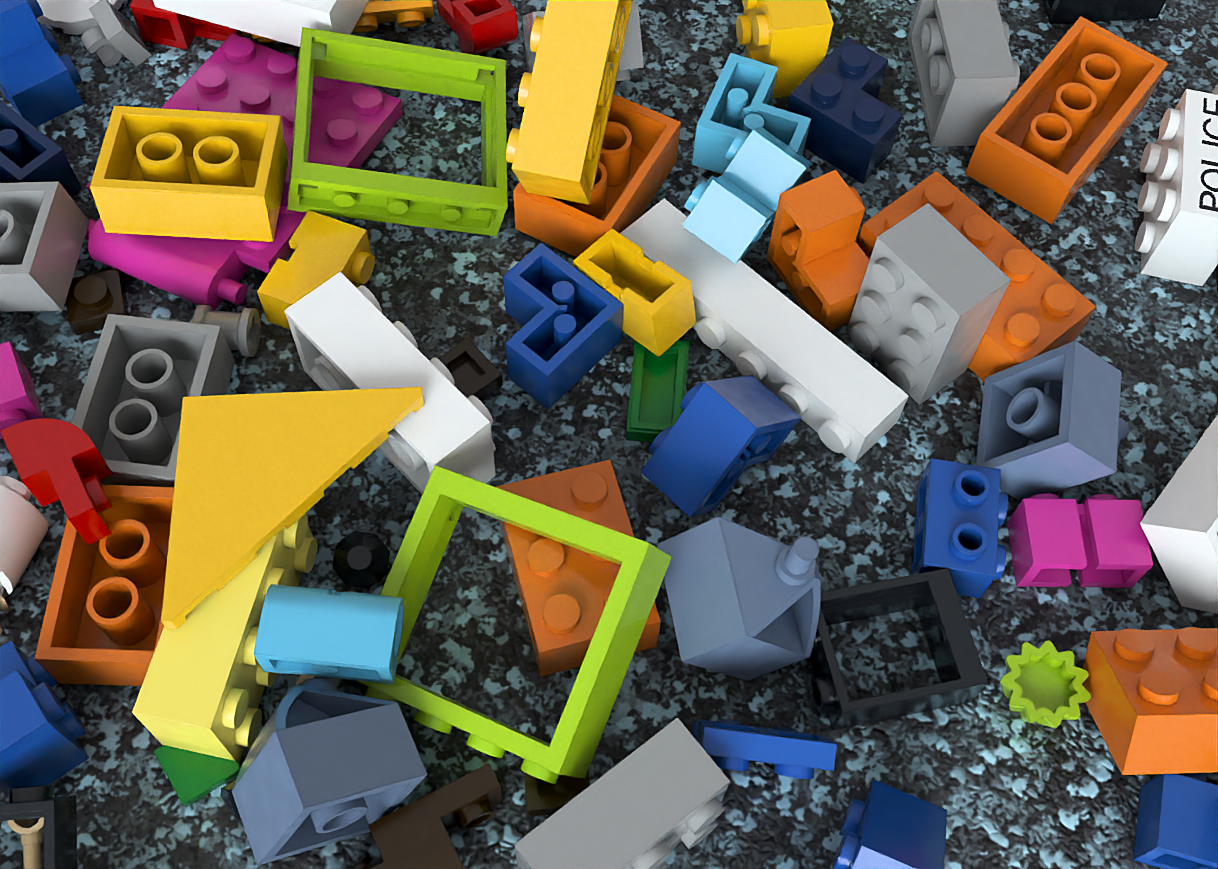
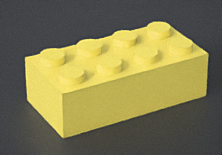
(204, 674)

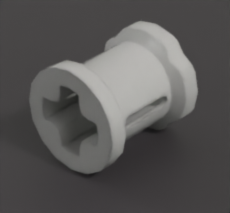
(240, 329)

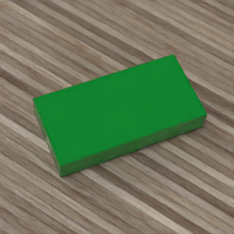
(656, 390)

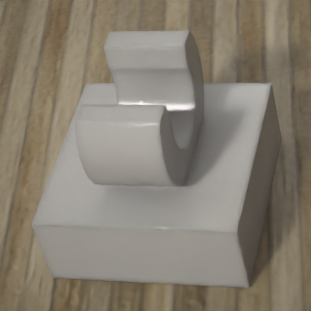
(115, 35)

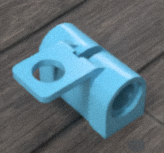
(330, 634)

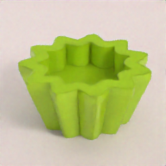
(1044, 685)

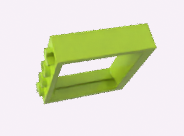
(394, 196)
(608, 653)

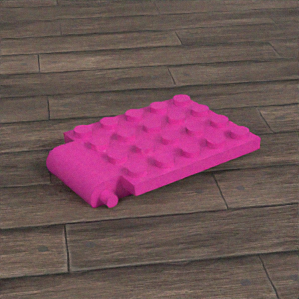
(249, 79)

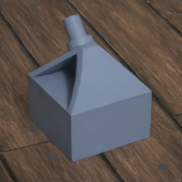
(1052, 422)
(742, 598)
(324, 770)

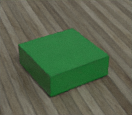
(194, 773)

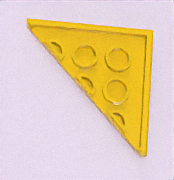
(259, 467)

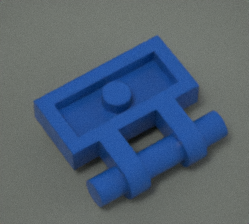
(791, 751)

